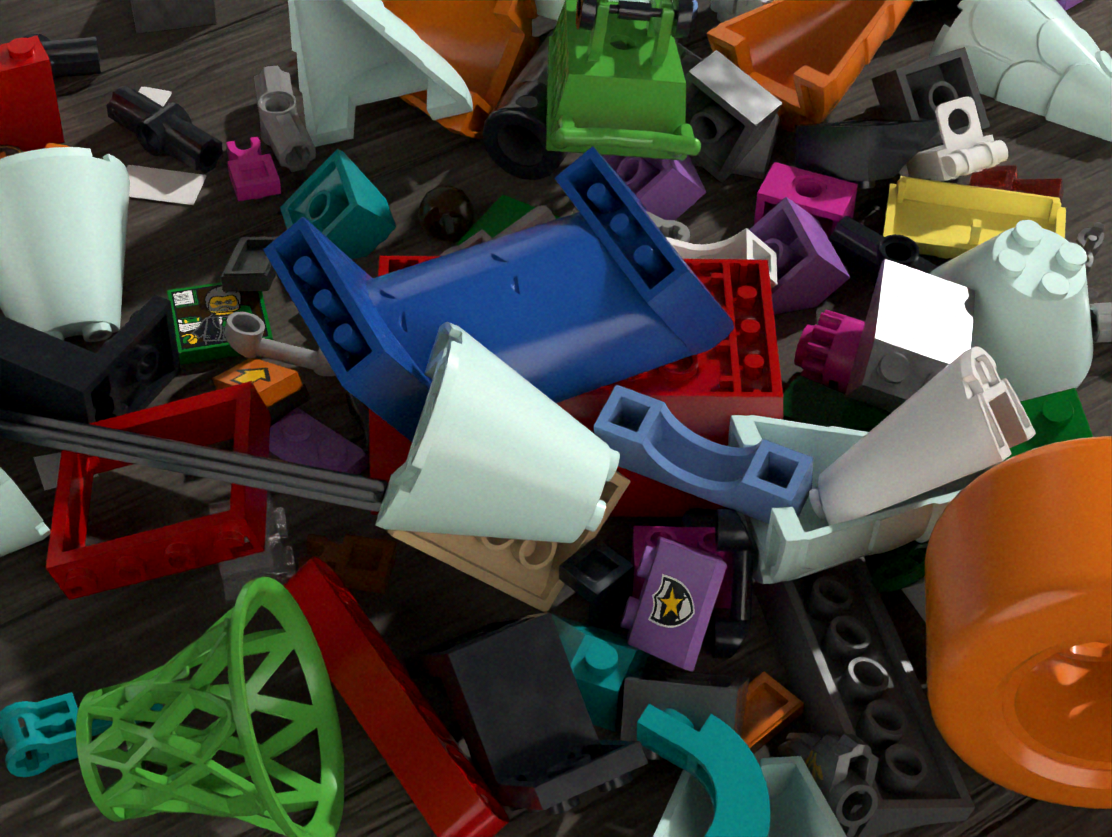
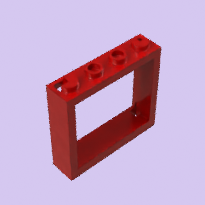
(175, 548)

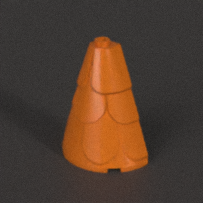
(481, 40)
(807, 49)

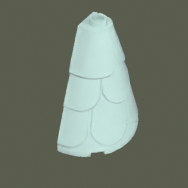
(364, 55)
(1034, 61)
(806, 544)

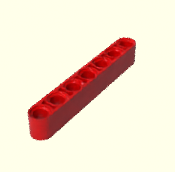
(394, 710)

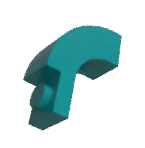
(718, 762)

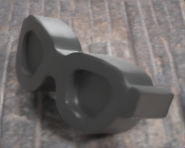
(1091, 240)

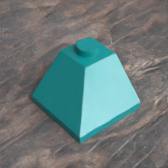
(342, 207)
(600, 667)

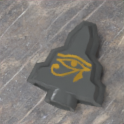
(842, 771)

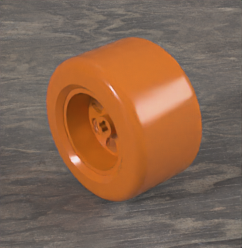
(1027, 623)

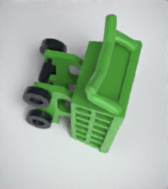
(619, 79)

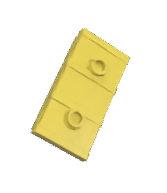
(955, 217)

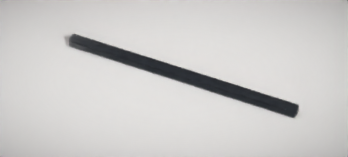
(195, 460)

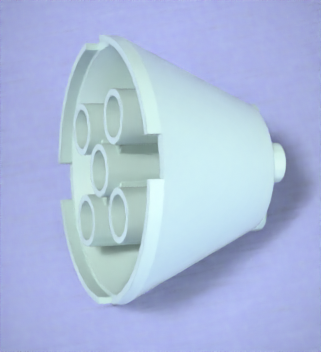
(1029, 307)

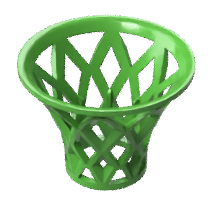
(175, 744)

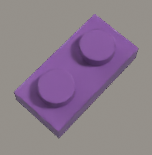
(309, 442)

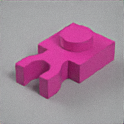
(251, 172)

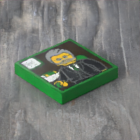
(202, 316)

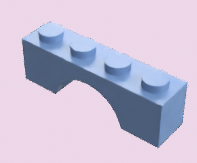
(667, 451)

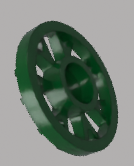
(906, 560)

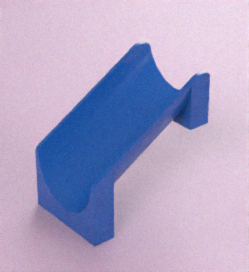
(554, 302)

